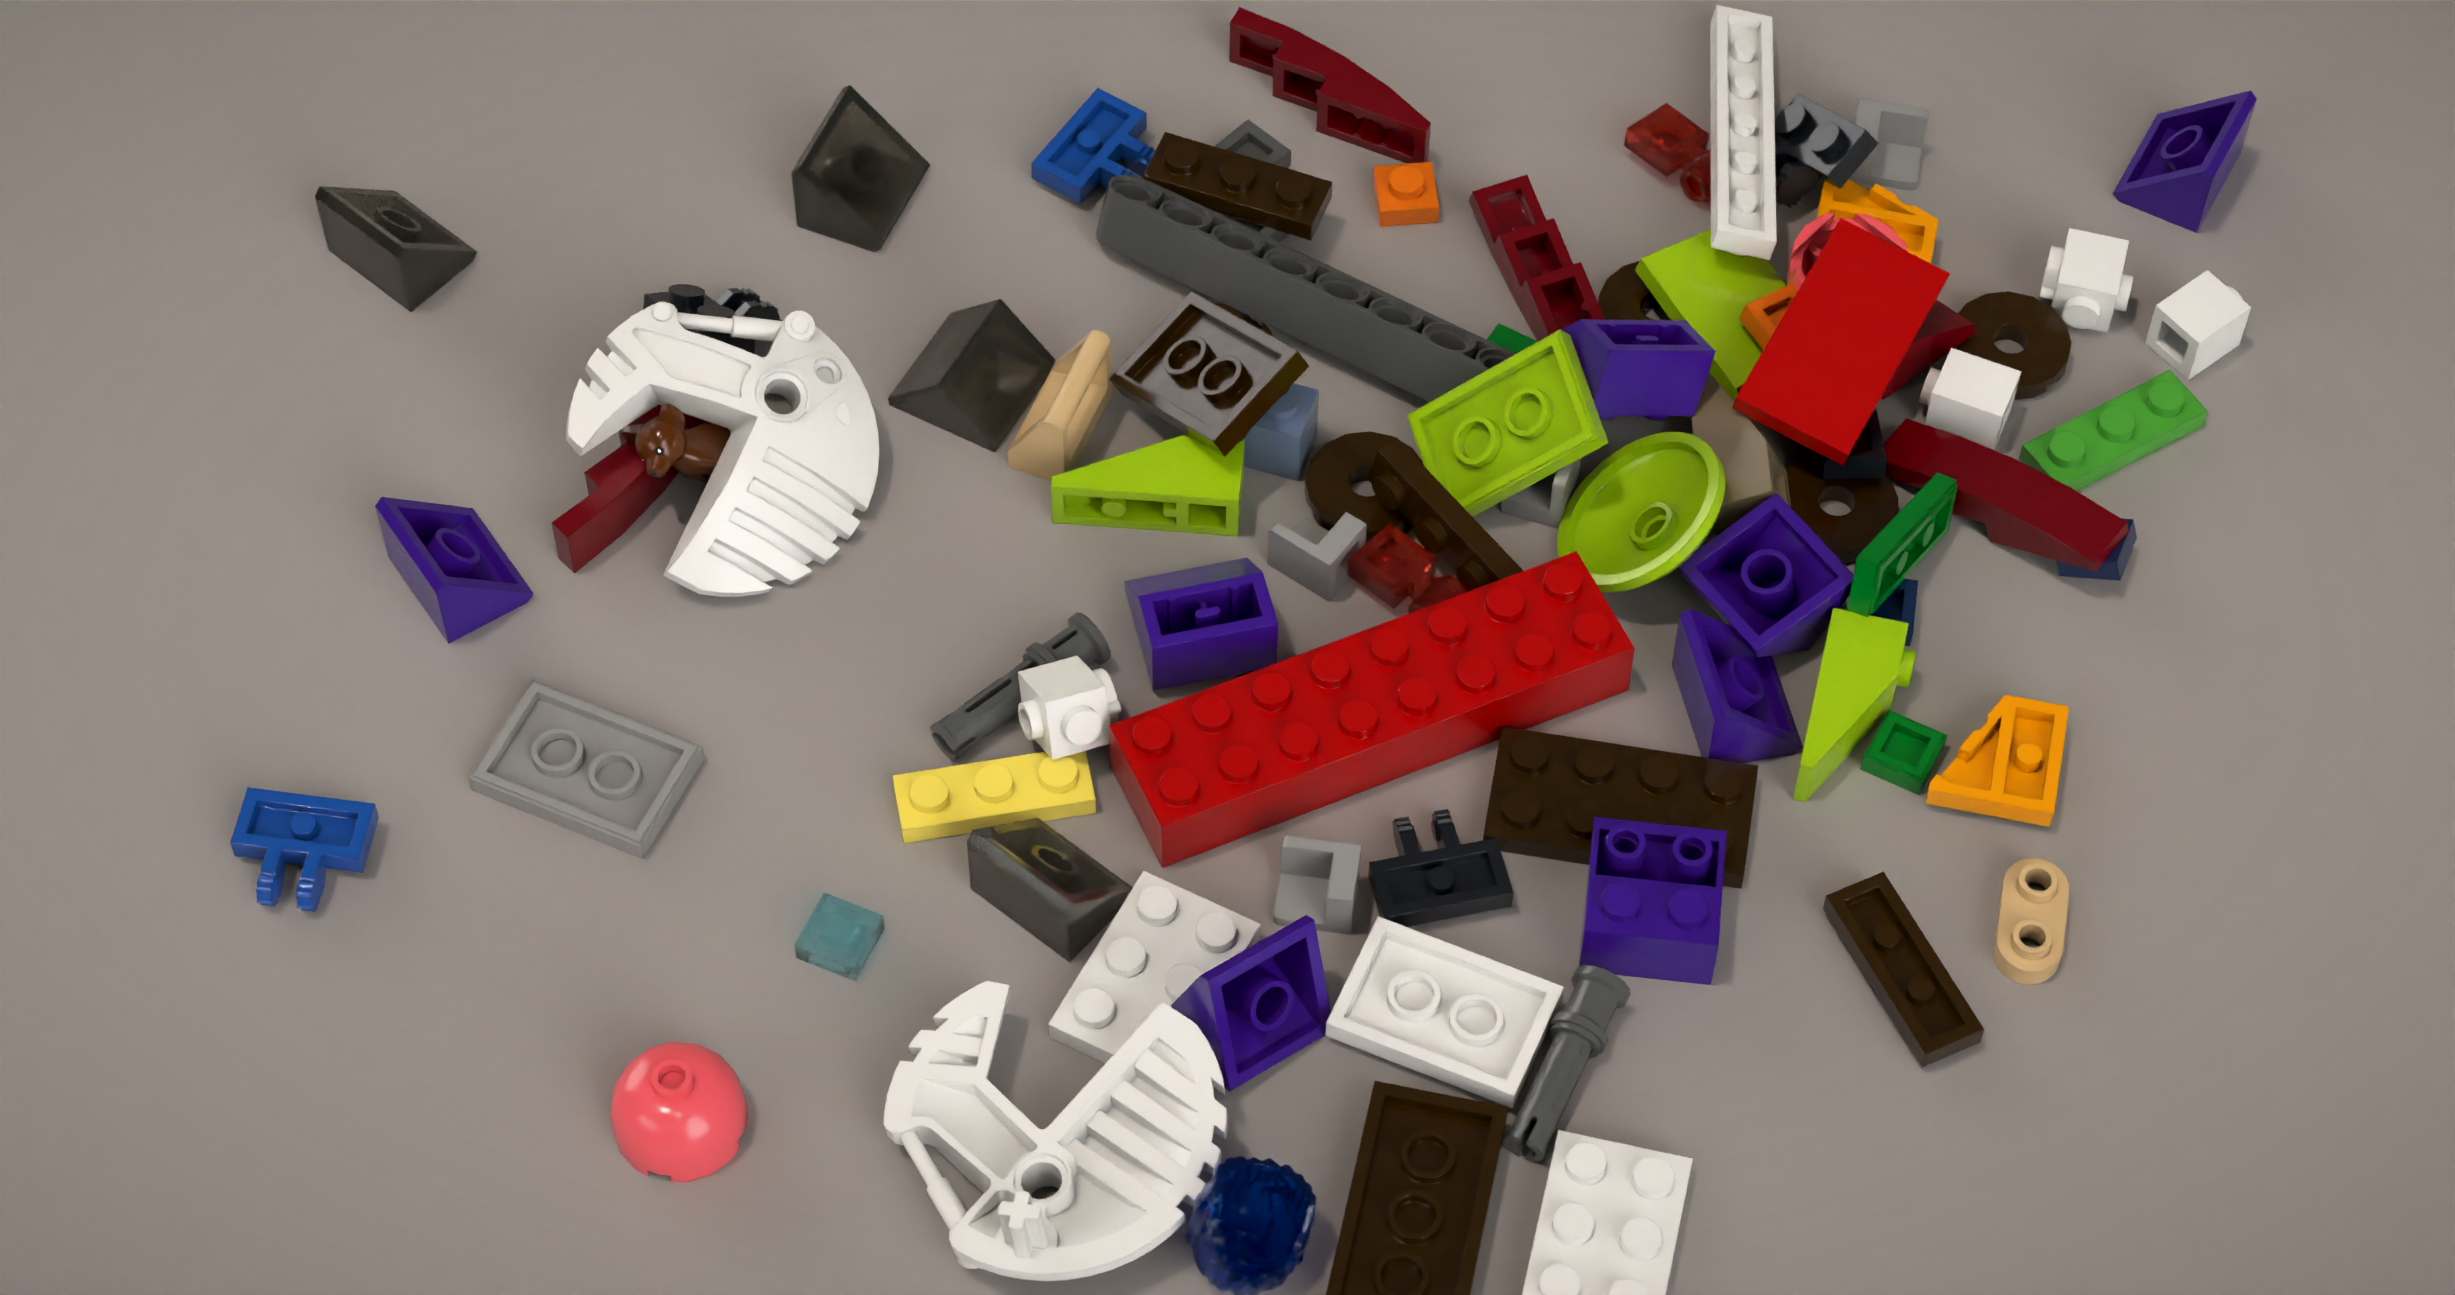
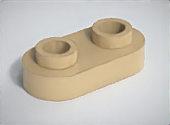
(2031, 916)

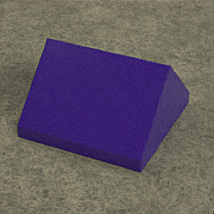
(2187, 159)
(450, 564)
(1770, 579)
(1731, 694)
(1261, 1002)

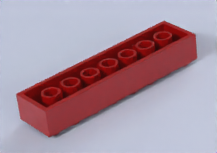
(1369, 708)

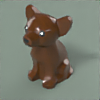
(666, 444)

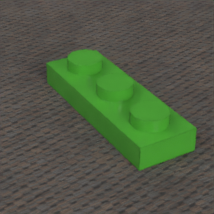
(2116, 432)

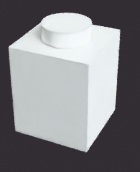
(2198, 324)
(1970, 397)

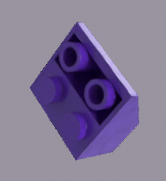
(1642, 366)
(1204, 622)
(1653, 900)

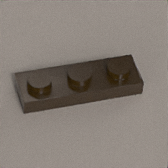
(1240, 185)
(1438, 517)
(1903, 969)

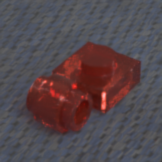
(1674, 142)
(1399, 567)

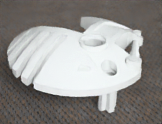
(781, 478)
(1115, 1152)

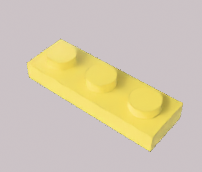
(992, 794)

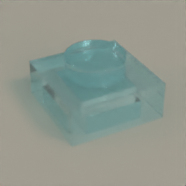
(839, 936)

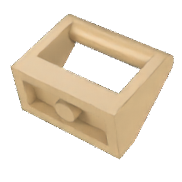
(1065, 410)

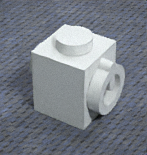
(2087, 279)
(1067, 706)

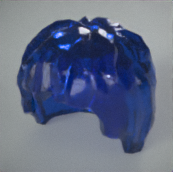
(1250, 1225)

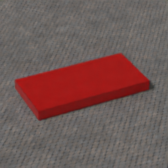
(1841, 341)

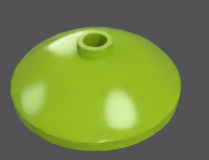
(1644, 510)

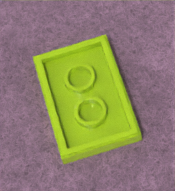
(1710, 293)
(1510, 425)

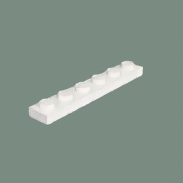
(1742, 133)

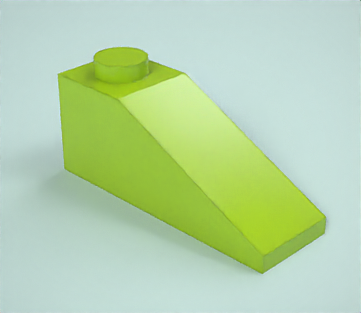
(1157, 488)
(1853, 691)

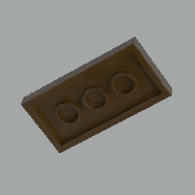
(1556, 784)
(1418, 1194)

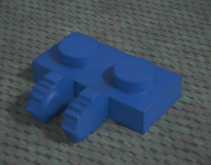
(1091, 146)
(302, 832)

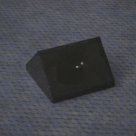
(855, 175)
(391, 242)
(975, 375)
(1044, 883)

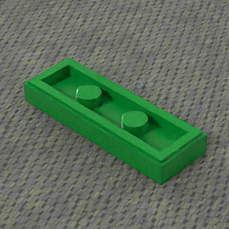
(1902, 544)

